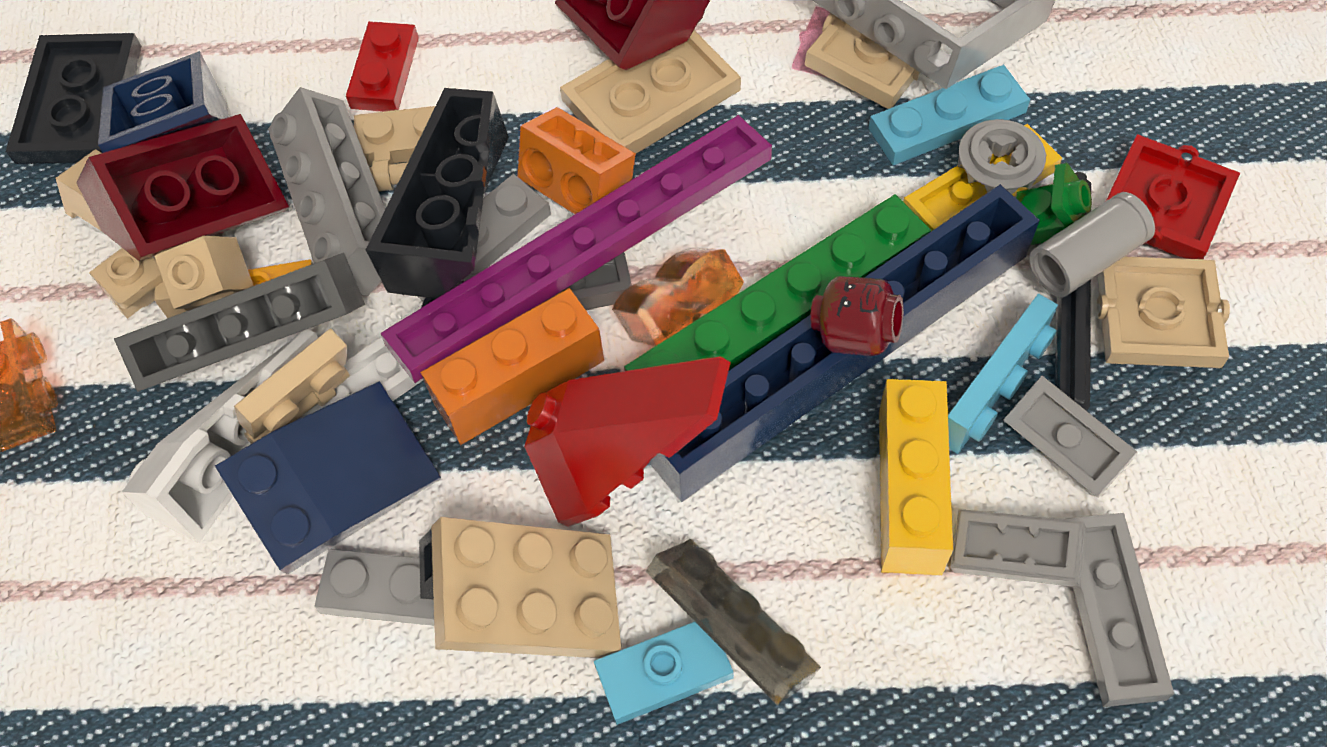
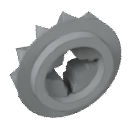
(1001, 138)

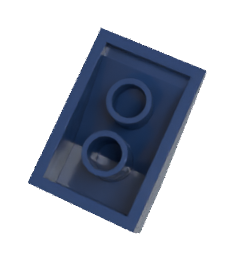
(160, 103)
(327, 475)

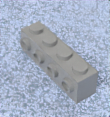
(329, 181)

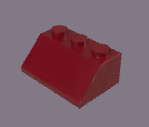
(635, 28)
(180, 187)

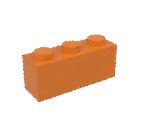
(514, 365)

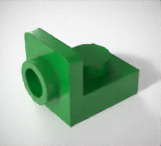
(1057, 203)

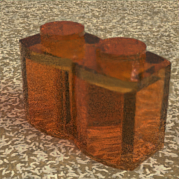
(682, 290)

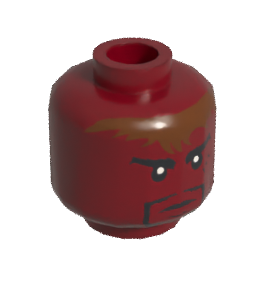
(858, 315)

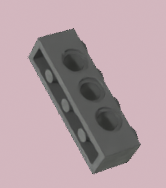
(240, 322)

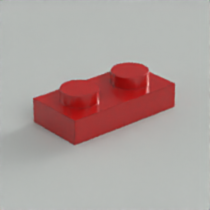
(382, 66)

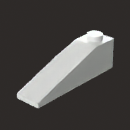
(180, 477)

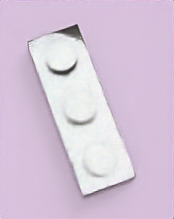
(733, 620)

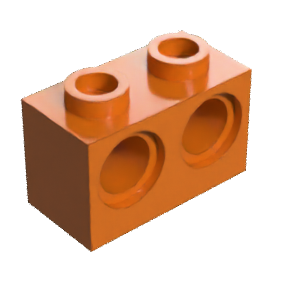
(571, 160)

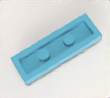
(947, 114)
(1002, 373)

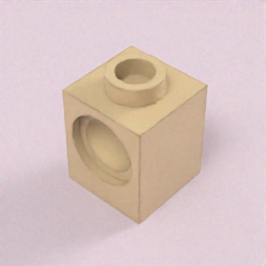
(203, 271)

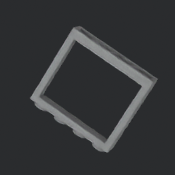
(919, 39)

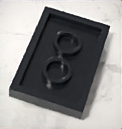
(64, 95)

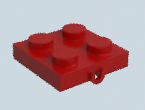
(1180, 193)

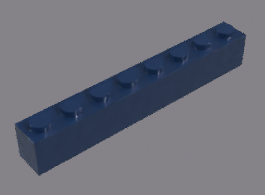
(800, 372)

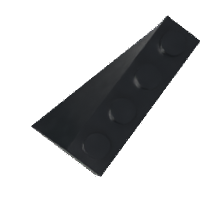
(435, 212)

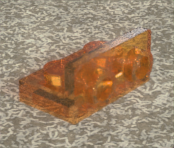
(24, 390)

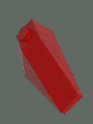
(609, 426)

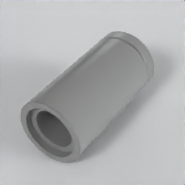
(1092, 244)

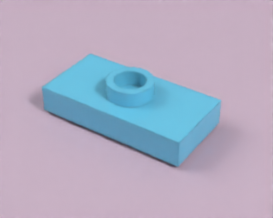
(661, 671)

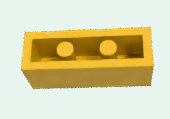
(915, 478)

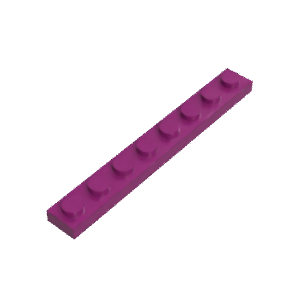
(576, 246)

